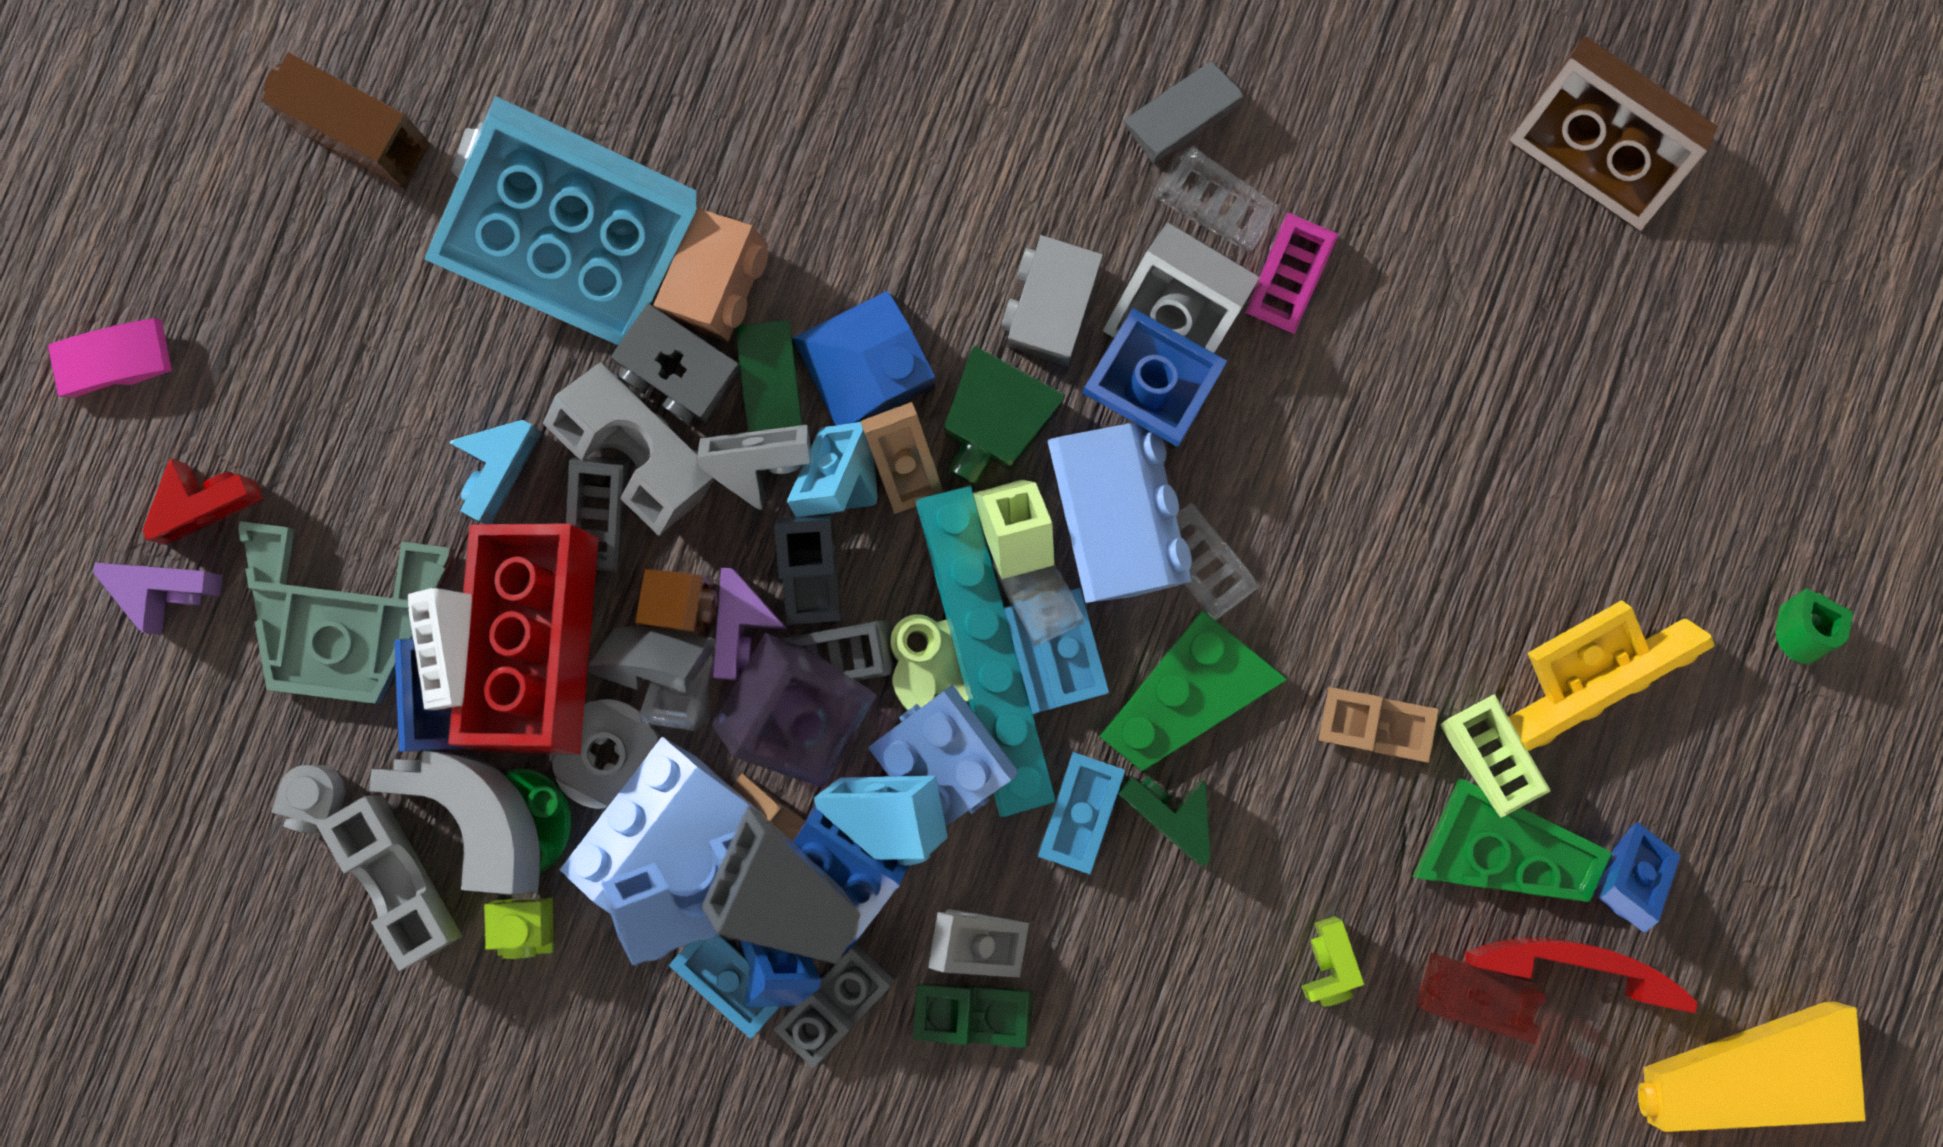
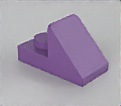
(143, 590)
(738, 609)

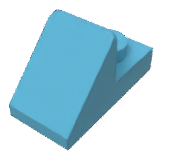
(505, 454)
(838, 473)

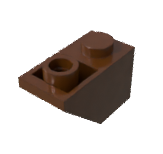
(677, 602)

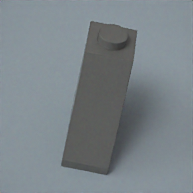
(778, 895)

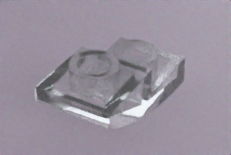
(1042, 602)

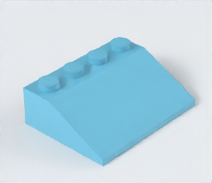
(561, 223)

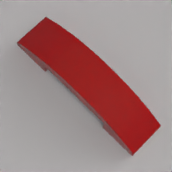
(1643, 982)

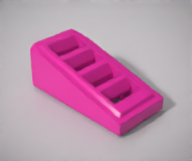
(1317, 261)

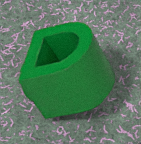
(1811, 626)

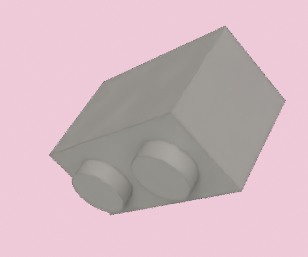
(1052, 299)

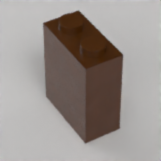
(345, 119)

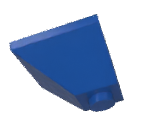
(865, 360)

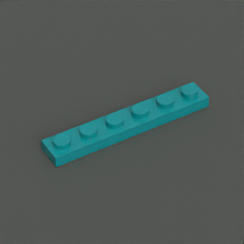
(984, 643)

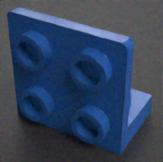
(863, 878)

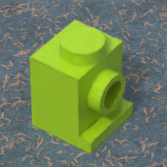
(519, 927)

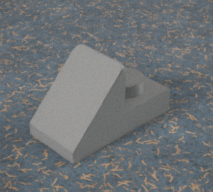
(738, 458)
(978, 944)

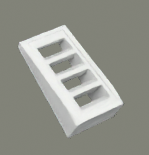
(441, 644)

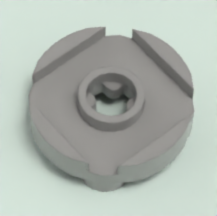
(603, 721)

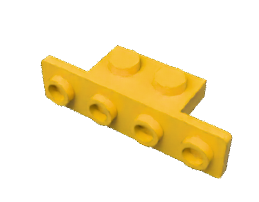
(1599, 666)

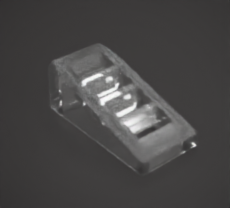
(1207, 215)
(1232, 565)

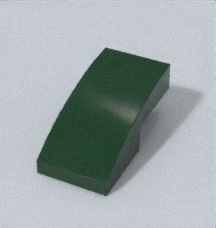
(769, 375)
(973, 1015)

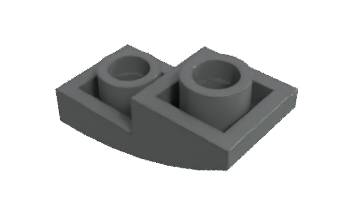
(650, 654)
(831, 1011)

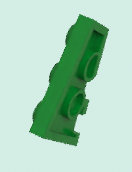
(1188, 692)
(1509, 852)

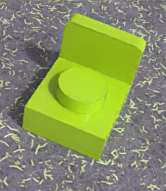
(1335, 953)

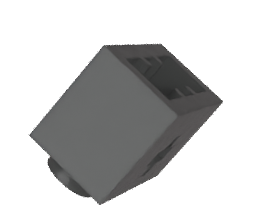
(660, 339)

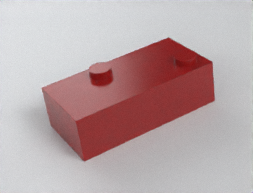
(526, 638)

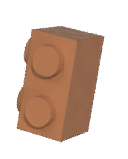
(712, 275)

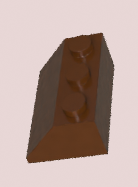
(1614, 133)

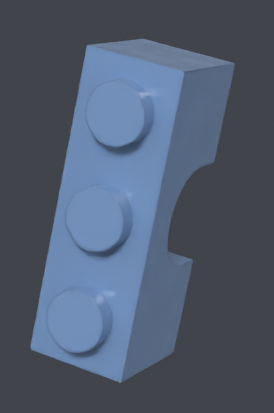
(657, 918)

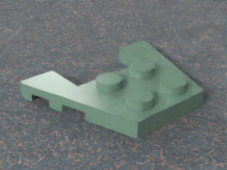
(328, 638)

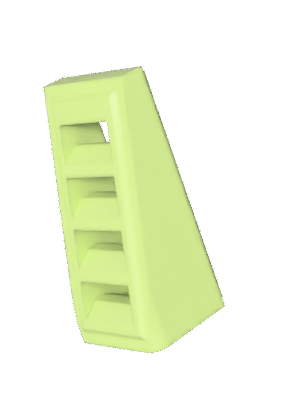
(1502, 729)

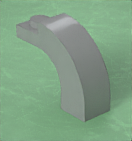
(490, 811)

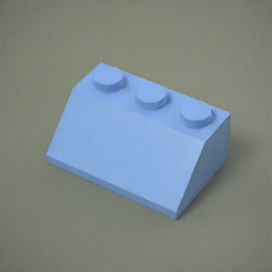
(1120, 512)
(661, 818)

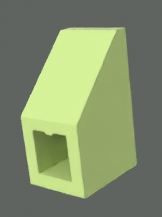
(1016, 527)

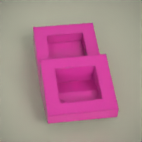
(109, 357)

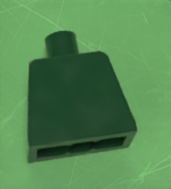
(996, 415)

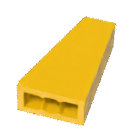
(1769, 1075)

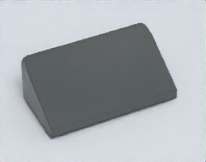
(1184, 112)

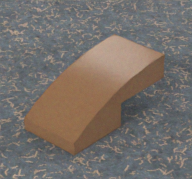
(1378, 725)

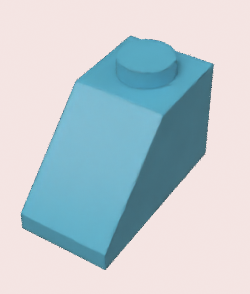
(887, 815)

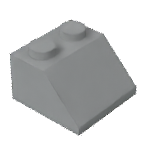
(1185, 289)

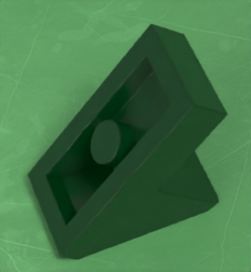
(1184, 825)

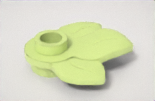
(928, 672)

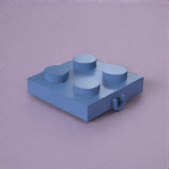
(946, 743)

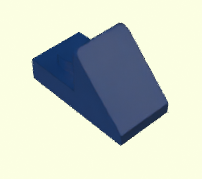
(1638, 877)
(778, 976)

